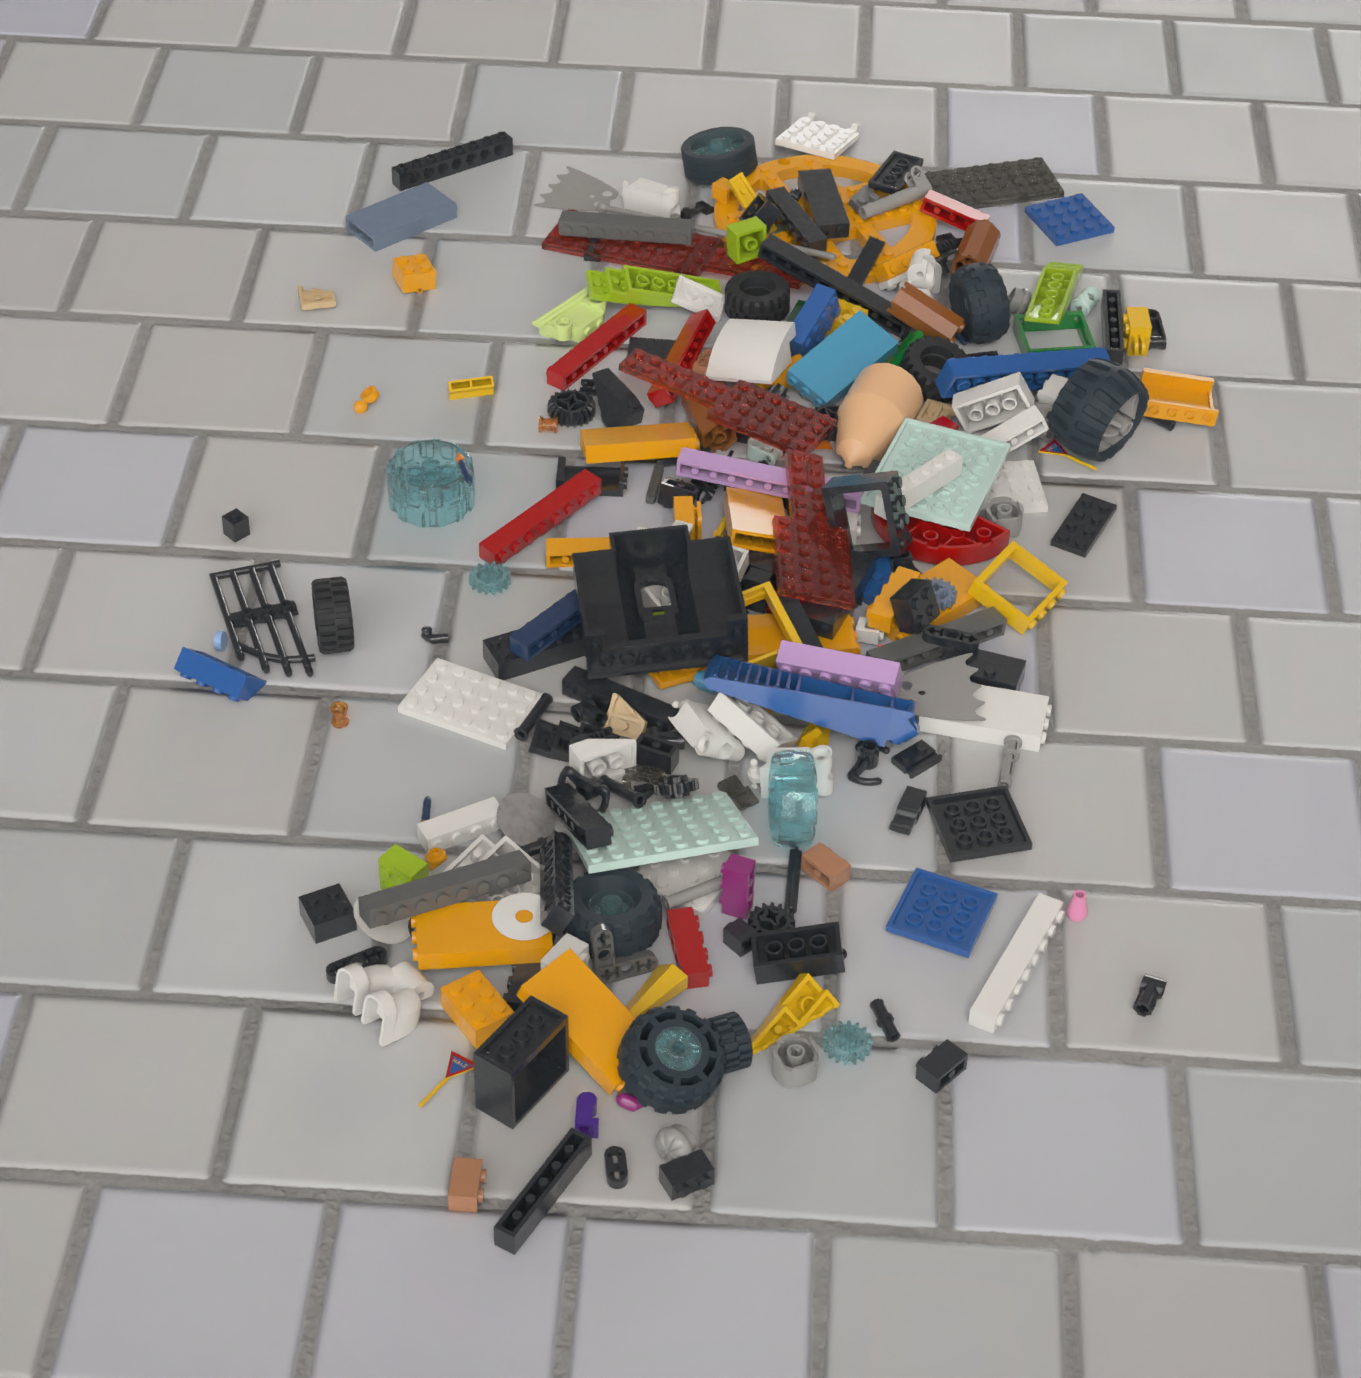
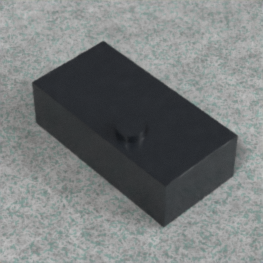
(994, 668)
(796, 951)

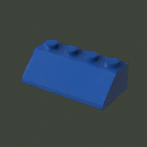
(218, 674)

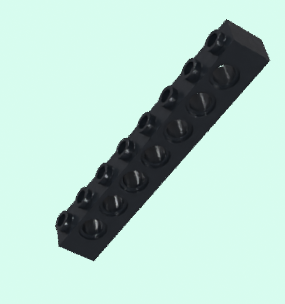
(452, 161)
(556, 883)

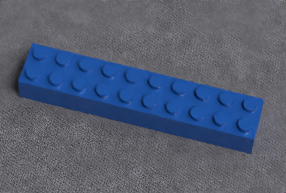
(1034, 366)

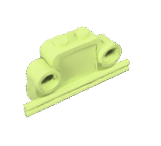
(572, 318)

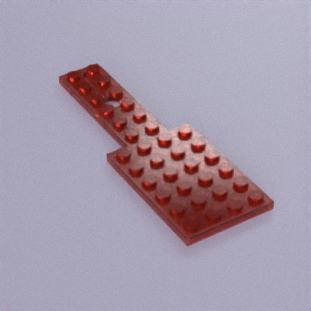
(740, 407)
(809, 554)

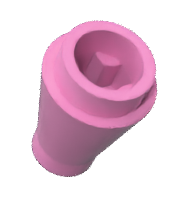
(1077, 907)

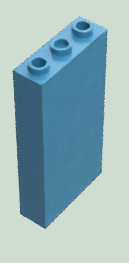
(834, 363)

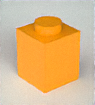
(722, 192)

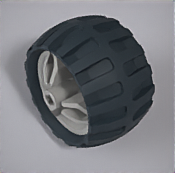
(1098, 409)

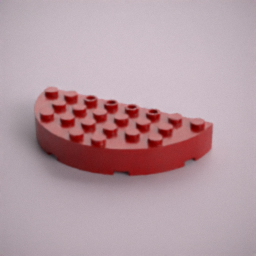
(936, 542)

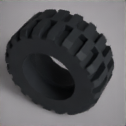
(757, 296)
(933, 353)
(332, 615)

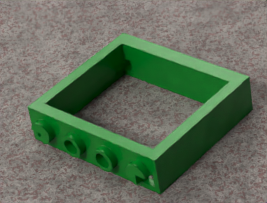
(1066, 323)

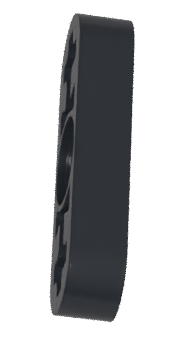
(963, 640)
(369, 954)

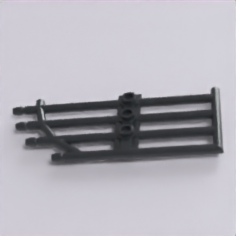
(266, 613)

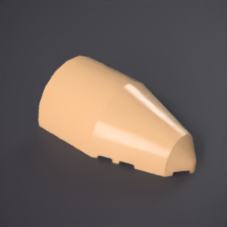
(874, 412)

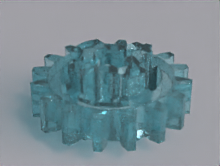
(489, 578)
(847, 1042)

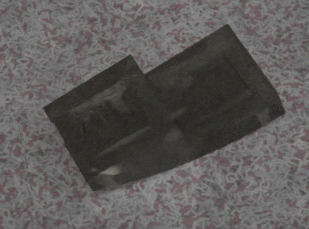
(740, 795)

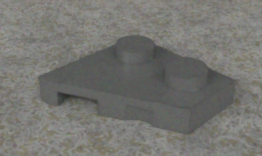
(863, 197)

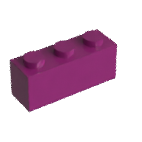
(737, 886)

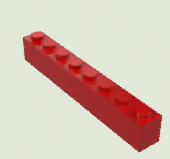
(596, 346)
(684, 352)
(540, 518)

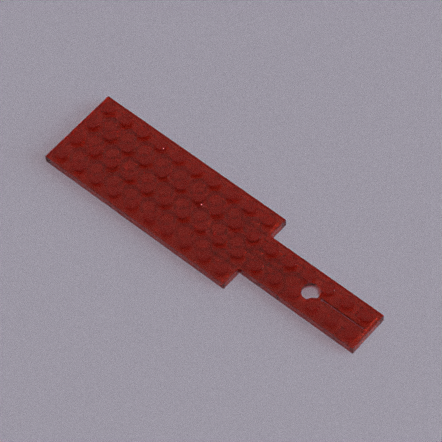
(692, 259)

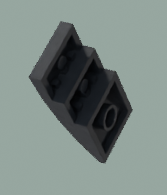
(553, 739)

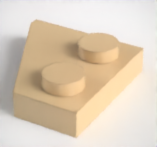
(316, 298)
(933, 410)
(624, 719)

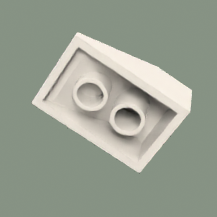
(603, 757)

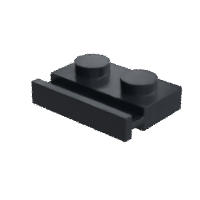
(916, 759)

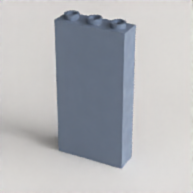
(401, 216)

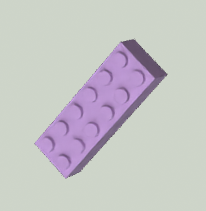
(841, 667)

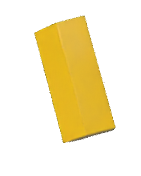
(470, 387)

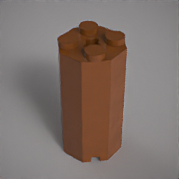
(977, 244)
(925, 314)
(708, 432)

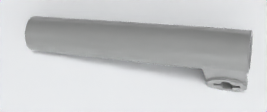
(917, 188)

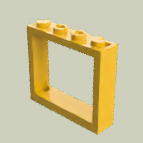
(1032, 565)
(766, 592)

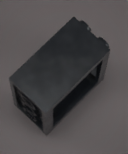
(894, 505)
(522, 1061)

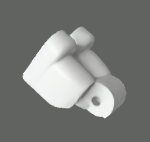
(924, 272)
(385, 994)

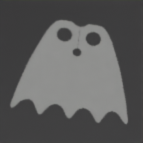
(575, 190)
(946, 688)

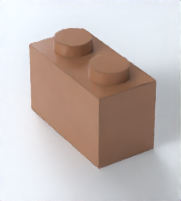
(825, 867)
(465, 1184)

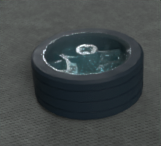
(718, 154)

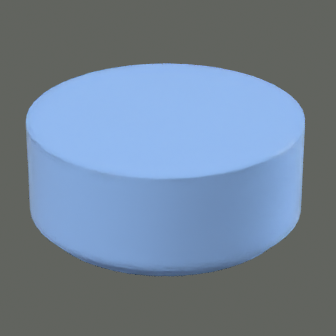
(220, 641)

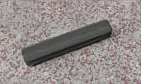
(654, 484)

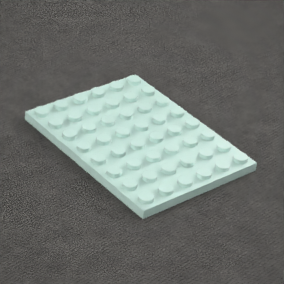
(962, 498)
(669, 832)

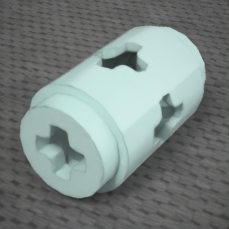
(1085, 301)

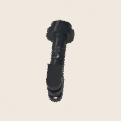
(700, 206)

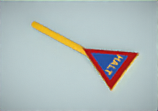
(1056, 449)
(456, 1066)

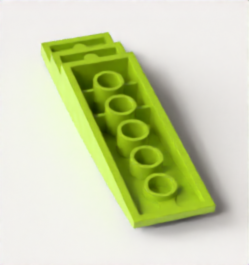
(638, 285)
(1054, 292)

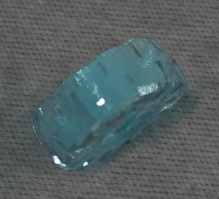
(792, 798)

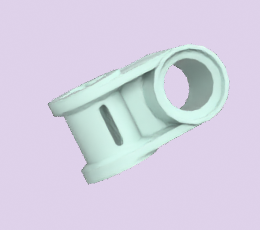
(760, 451)

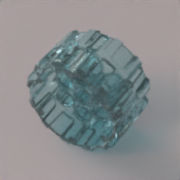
(428, 483)

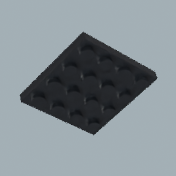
(978, 823)

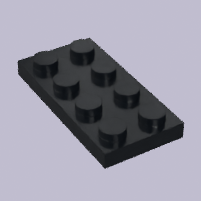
(891, 174)
(1083, 525)

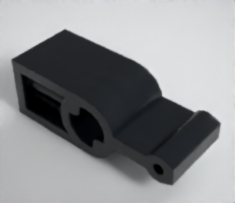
(908, 810)

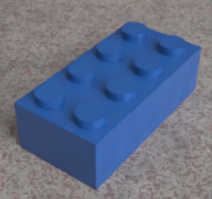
(815, 319)

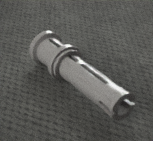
(1010, 756)

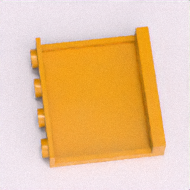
(1179, 397)

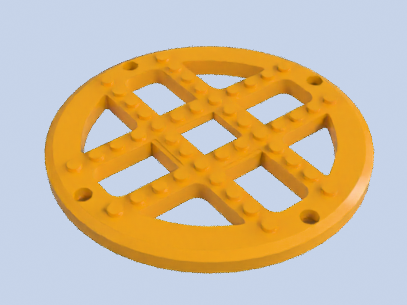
(773, 173)

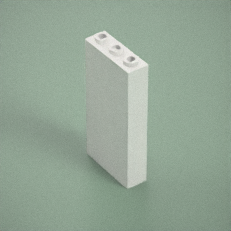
(1006, 714)

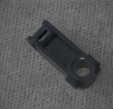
(1158, 335)

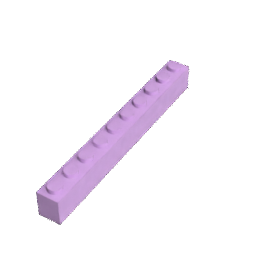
(744, 475)

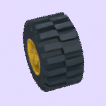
(734, 1040)

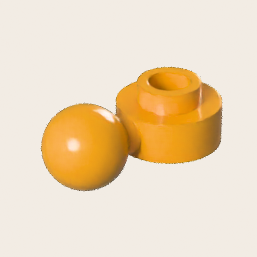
(368, 395)

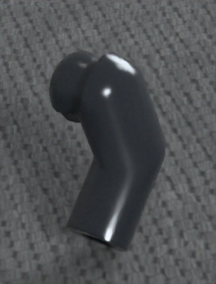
(433, 638)

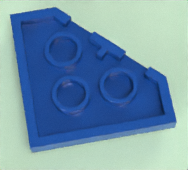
(878, 579)

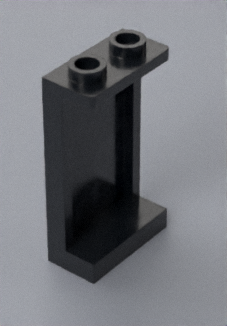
(612, 479)

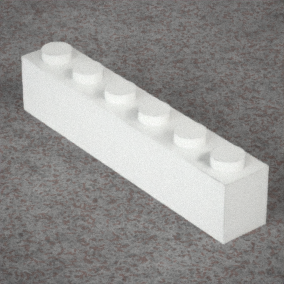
(926, 479)

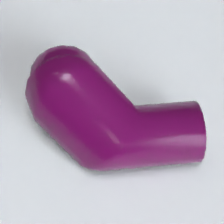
(628, 1102)

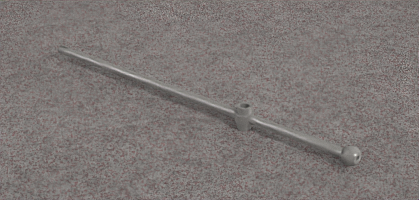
(603, 207)

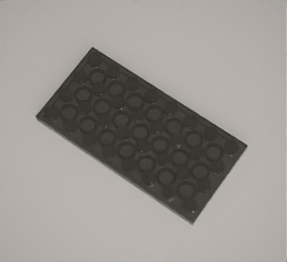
(997, 183)

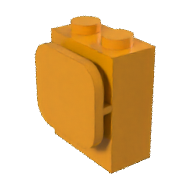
(686, 511)

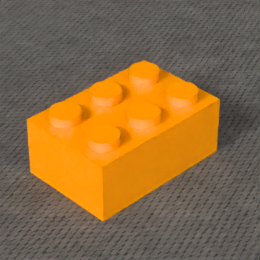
(475, 1007)

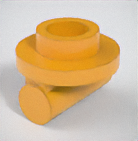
(435, 857)

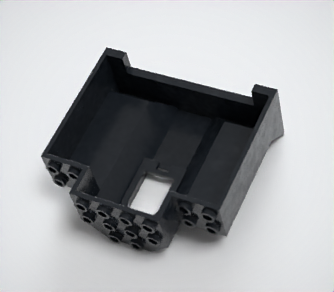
(704, 593)

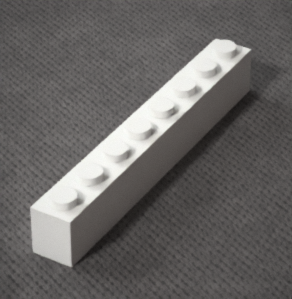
(1016, 963)

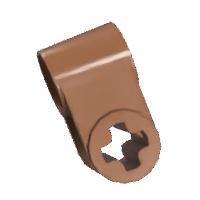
(701, 364)

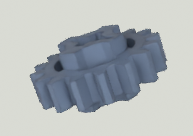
(944, 593)

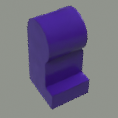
(585, 1112)

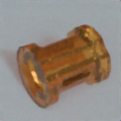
(548, 424)
(339, 714)

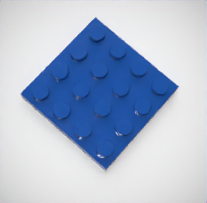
(1069, 219)
(942, 912)

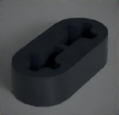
(611, 1167)

